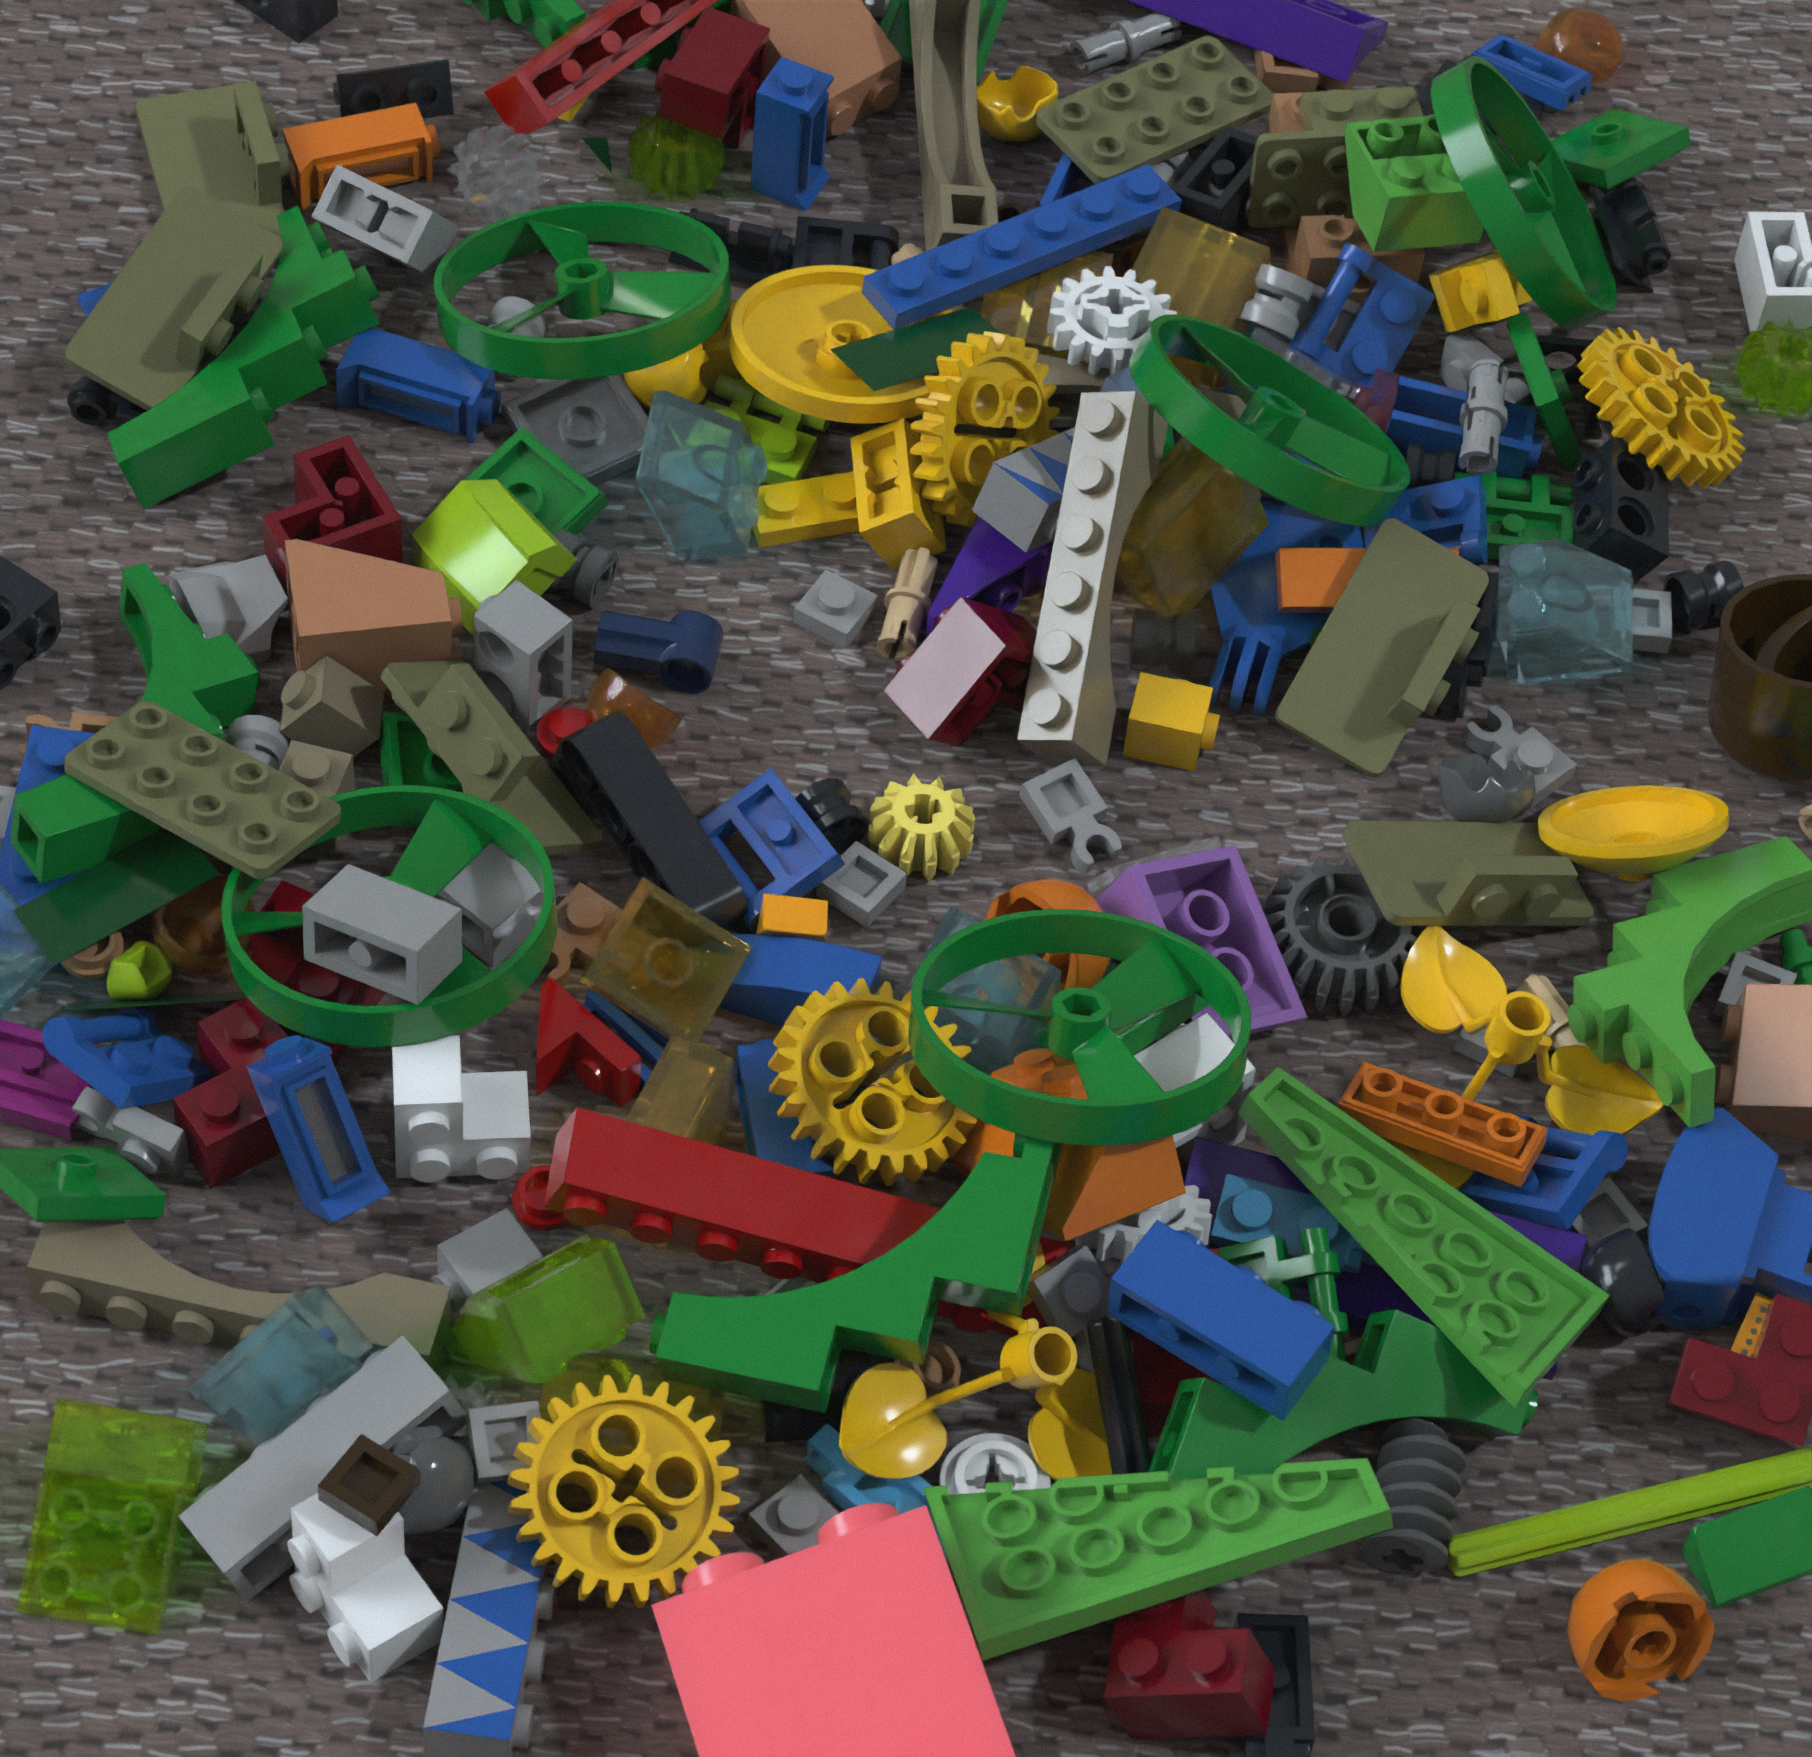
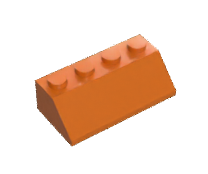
(1091, 1182)

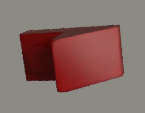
(577, 1039)

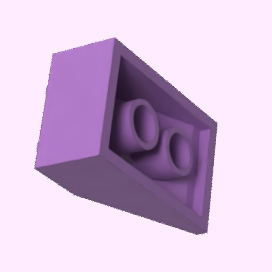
(1216, 907)

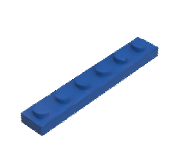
(1018, 247)

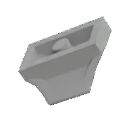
(234, 600)

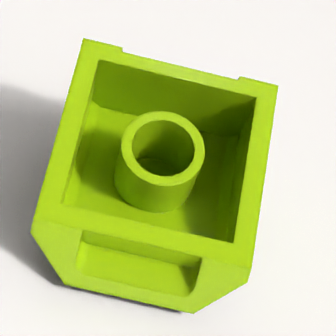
(485, 543)

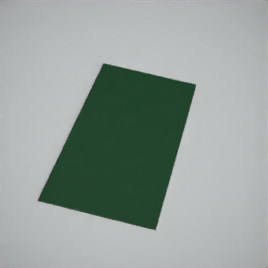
(910, 350)
(114, 894)
(155, 1001)

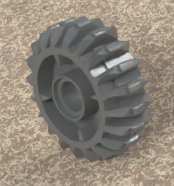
(1337, 937)

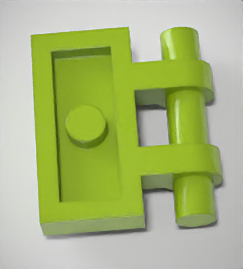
(784, 445)

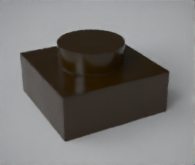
(369, 1485)

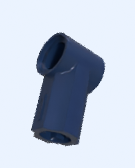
(677, 651)

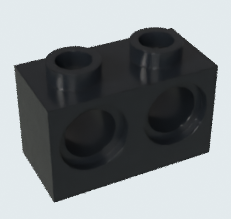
(1621, 508)

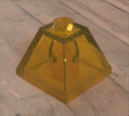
(664, 962)

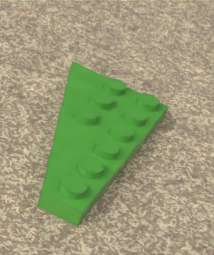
(1466, 1269)
(1124, 1542)

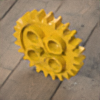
(983, 384)
(1660, 408)
(837, 1033)
(585, 1541)

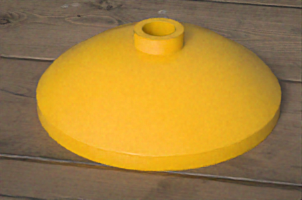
(1633, 828)

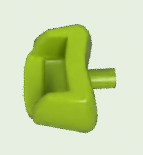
(139, 973)

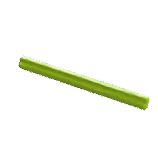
(1629, 1512)

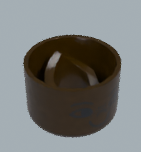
(1765, 679)

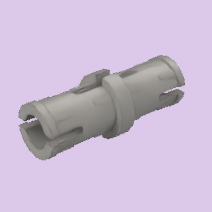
(1124, 41)
(1483, 417)

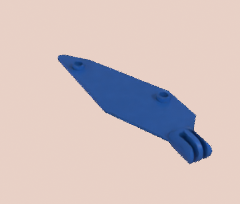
(1247, 600)

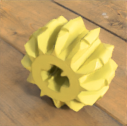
(921, 827)

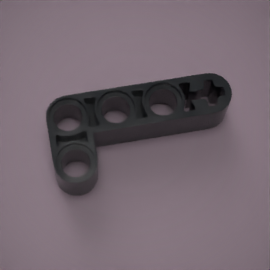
(646, 816)

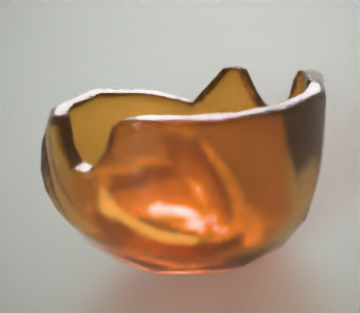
(1584, 41)
(614, 693)
(192, 928)

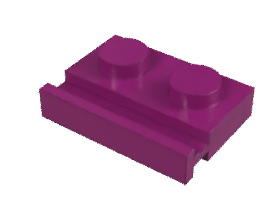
(35, 1085)

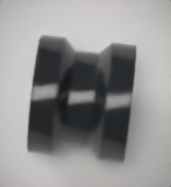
(1428, 466)
(830, 810)

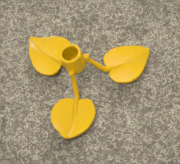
(1455, 986)
(895, 1434)

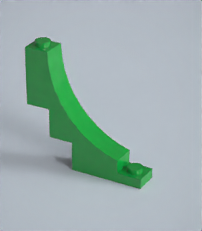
(791, 1341)
(1397, 1373)

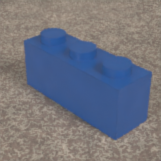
(1220, 1318)

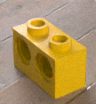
(889, 497)

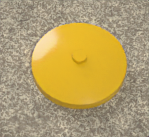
(785, 338)

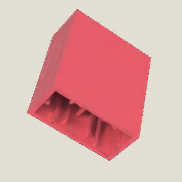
(833, 1648)

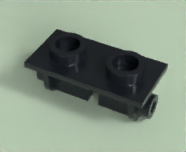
(377, 89)
(1634, 250)
(752, 251)

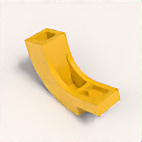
(1477, 291)

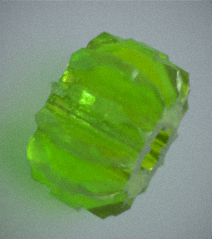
(674, 156)
(1777, 367)

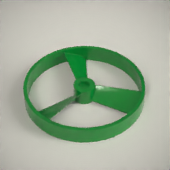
(1527, 209)
(685, 303)
(1334, 434)
(448, 838)
(1122, 1096)

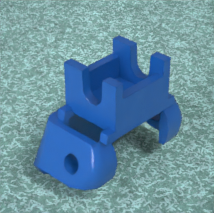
(1726, 1227)

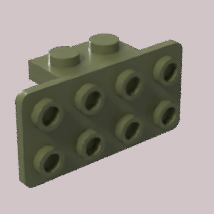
(1155, 109)
(218, 145)
(1308, 169)
(174, 300)
(1385, 648)
(489, 750)
(203, 789)
(1466, 874)

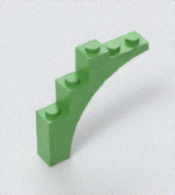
(1666, 958)

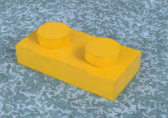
(806, 509)

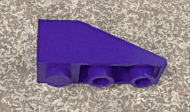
(991, 572)

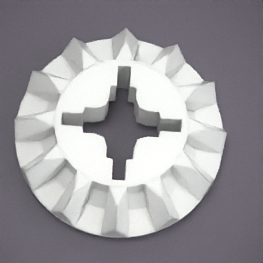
(1012, 1460)

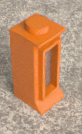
(378, 145)

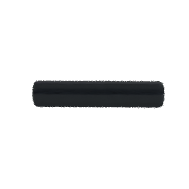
(1118, 1395)

